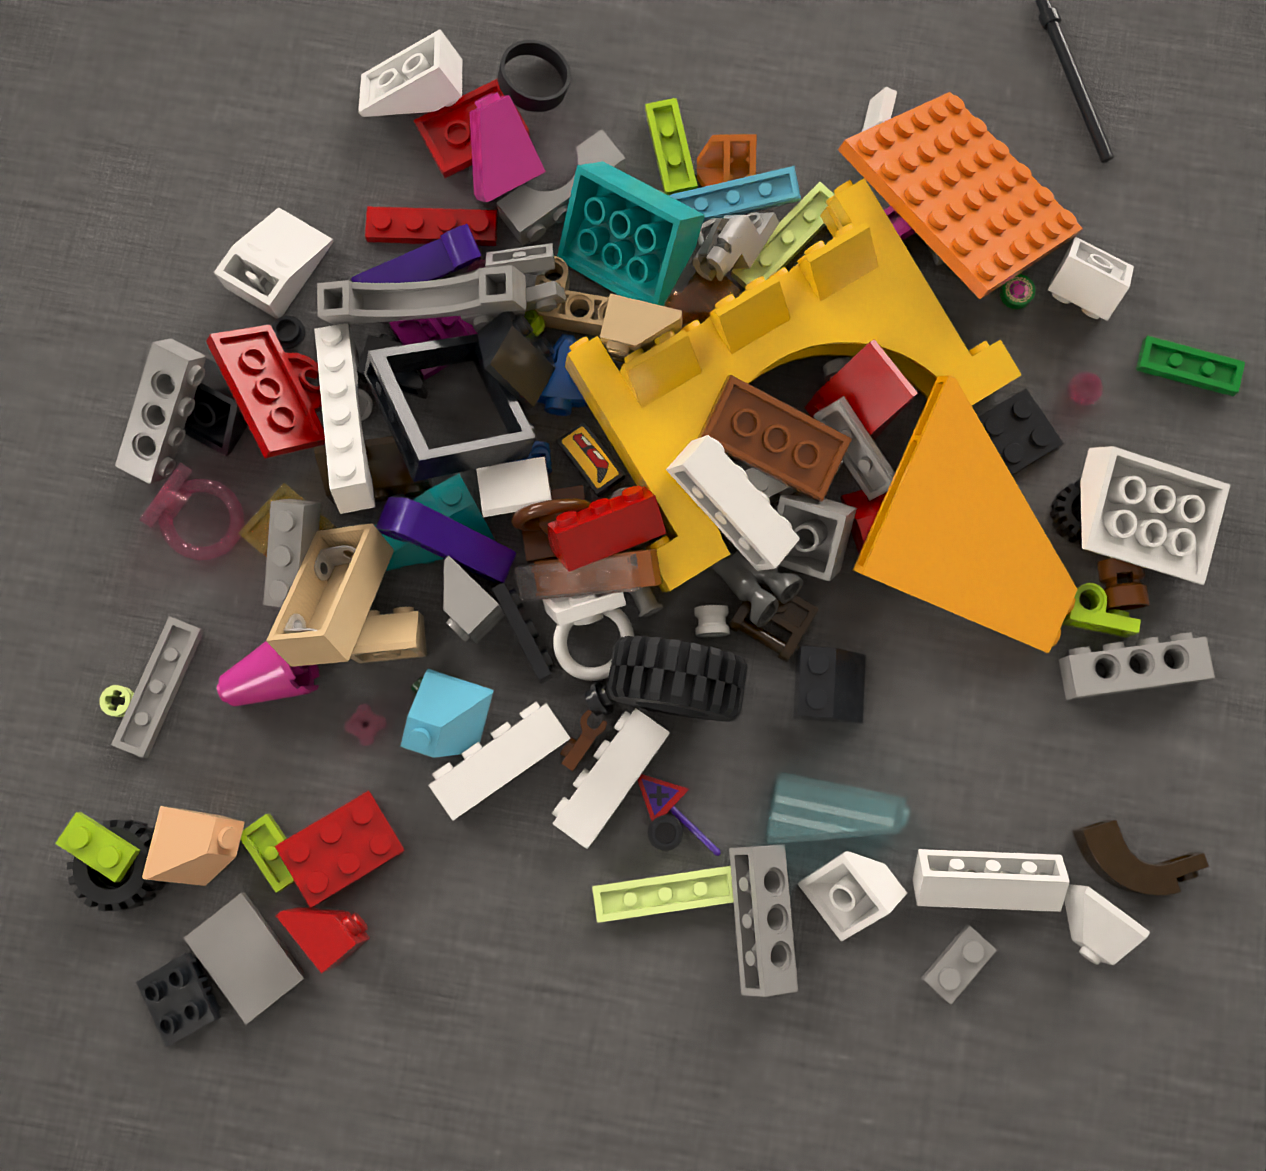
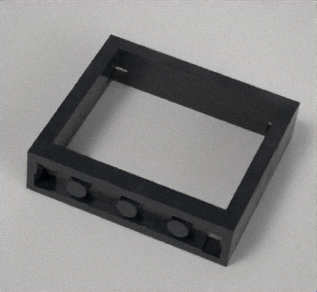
(455, 458)

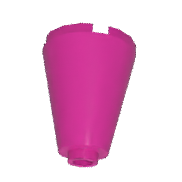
(265, 677)

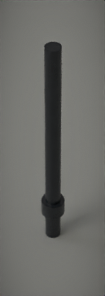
(1050, 21)

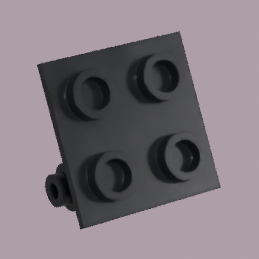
(178, 998)

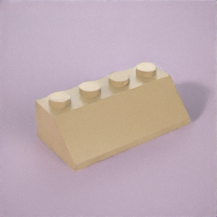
(635, 325)

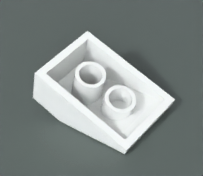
(413, 80)

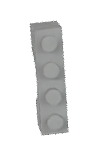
(533, 211)

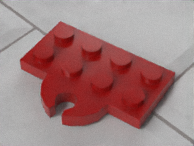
(270, 389)

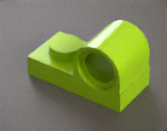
(1096, 619)

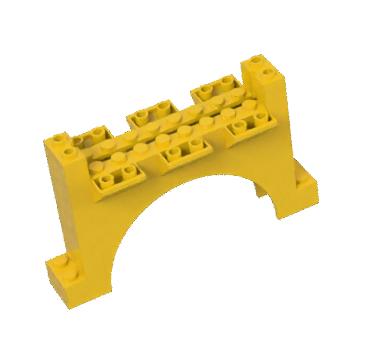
(825, 306)

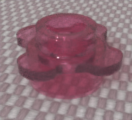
(355, 727)

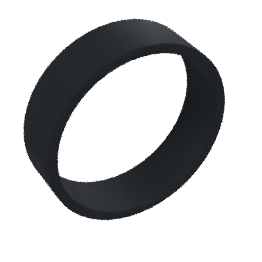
(543, 51)

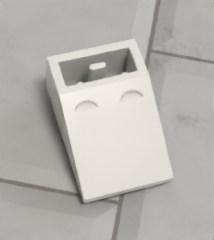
(273, 262)

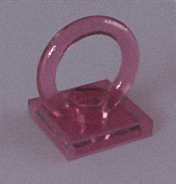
(173, 498)

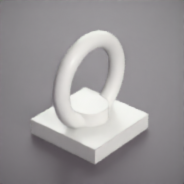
(583, 611)

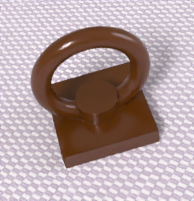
(534, 520)

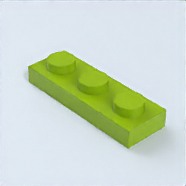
(670, 146)

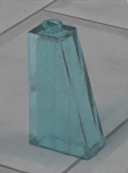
(826, 810)

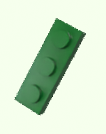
(1190, 366)

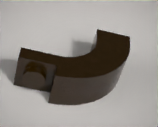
(1113, 861)

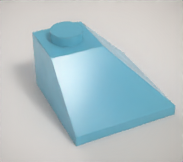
(446, 715)

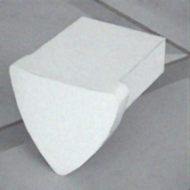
(880, 108)

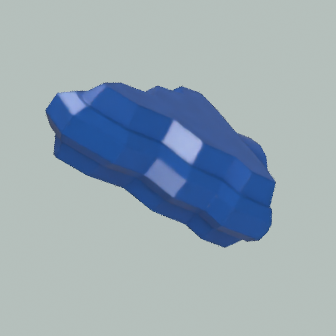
(561, 392)

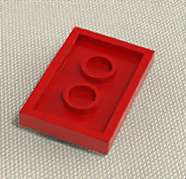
(449, 132)
(339, 849)

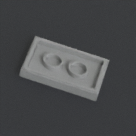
(245, 958)

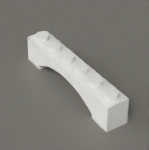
(344, 439)

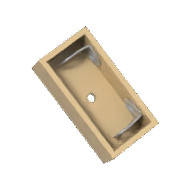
(331, 596)

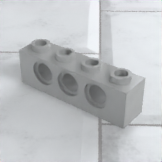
(146, 421)
(1189, 654)
(763, 920)

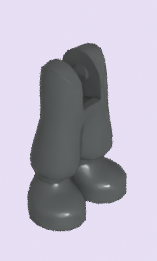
(745, 581)

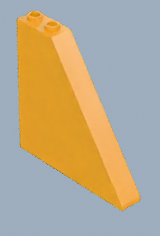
(964, 532)

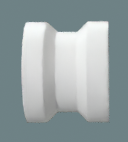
(711, 621)

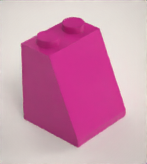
(500, 148)

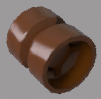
(1125, 595)

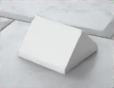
(513, 486)

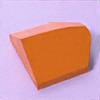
(727, 158)

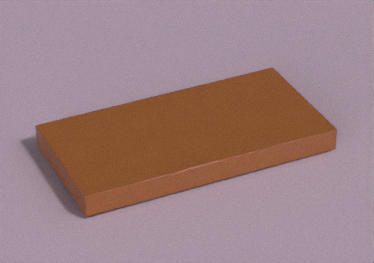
(776, 438)

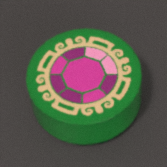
(1017, 292)

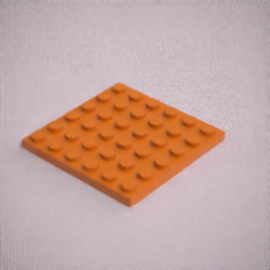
(961, 192)

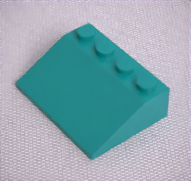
(627, 233)

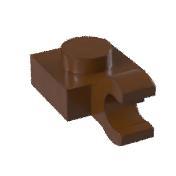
(575, 749)

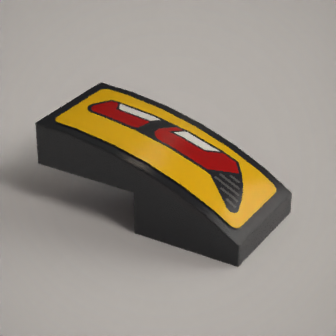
(591, 459)

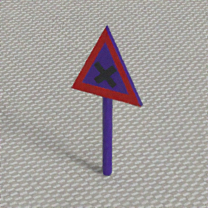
(661, 798)

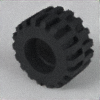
(104, 893)

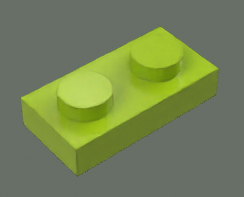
(260, 842)
(97, 847)

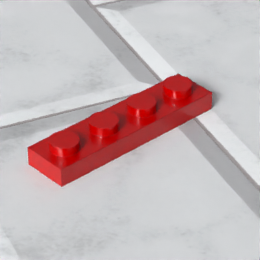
(427, 224)

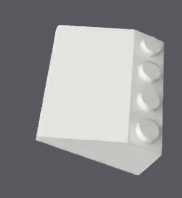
(1150, 513)

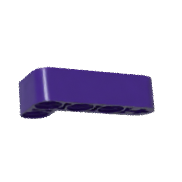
(429, 262)
(445, 537)

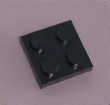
(1020, 431)

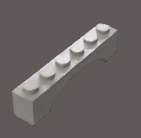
(475, 293)

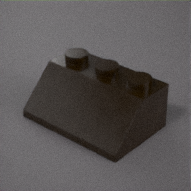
(386, 470)

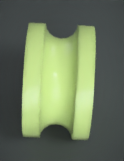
(113, 691)

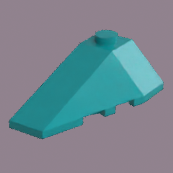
(451, 500)

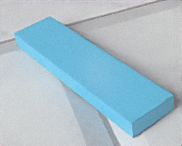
(743, 194)

